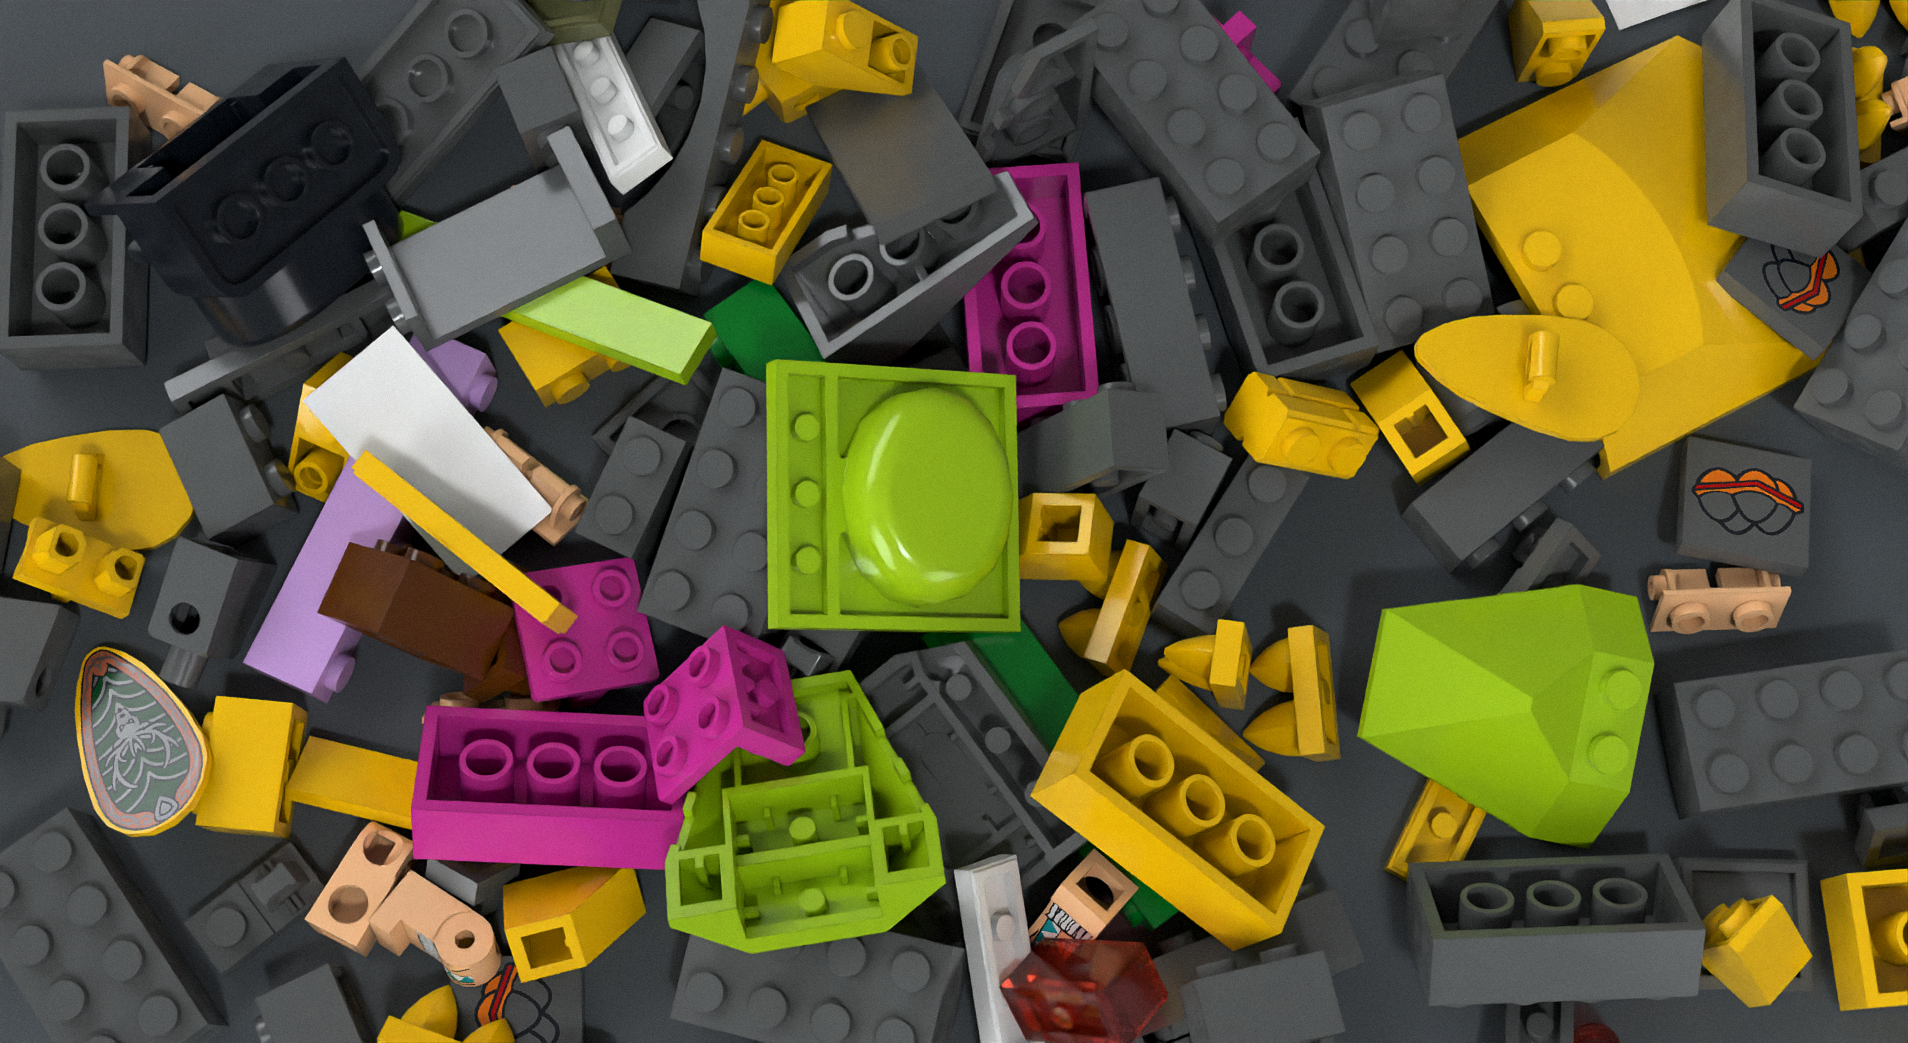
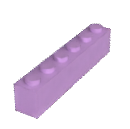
(296, 641)

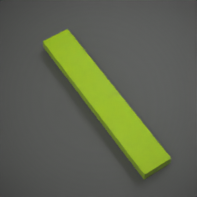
(612, 322)

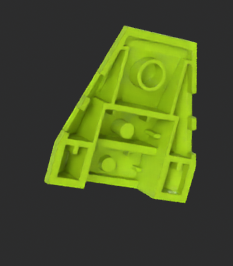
(1517, 703)
(805, 847)

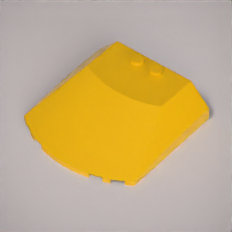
(1606, 223)

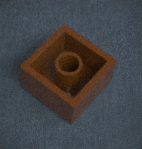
(418, 606)

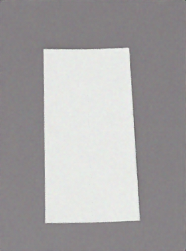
(416, 426)

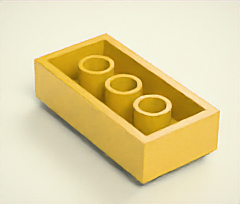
(765, 212)

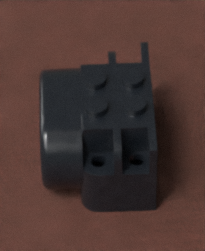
(265, 199)

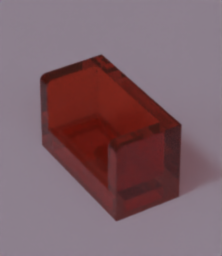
(1084, 991)

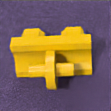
(79, 568)

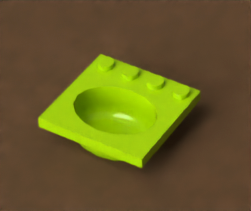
(891, 499)

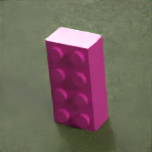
(1035, 303)
(539, 790)

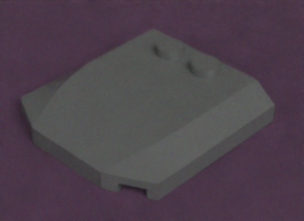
(975, 768)

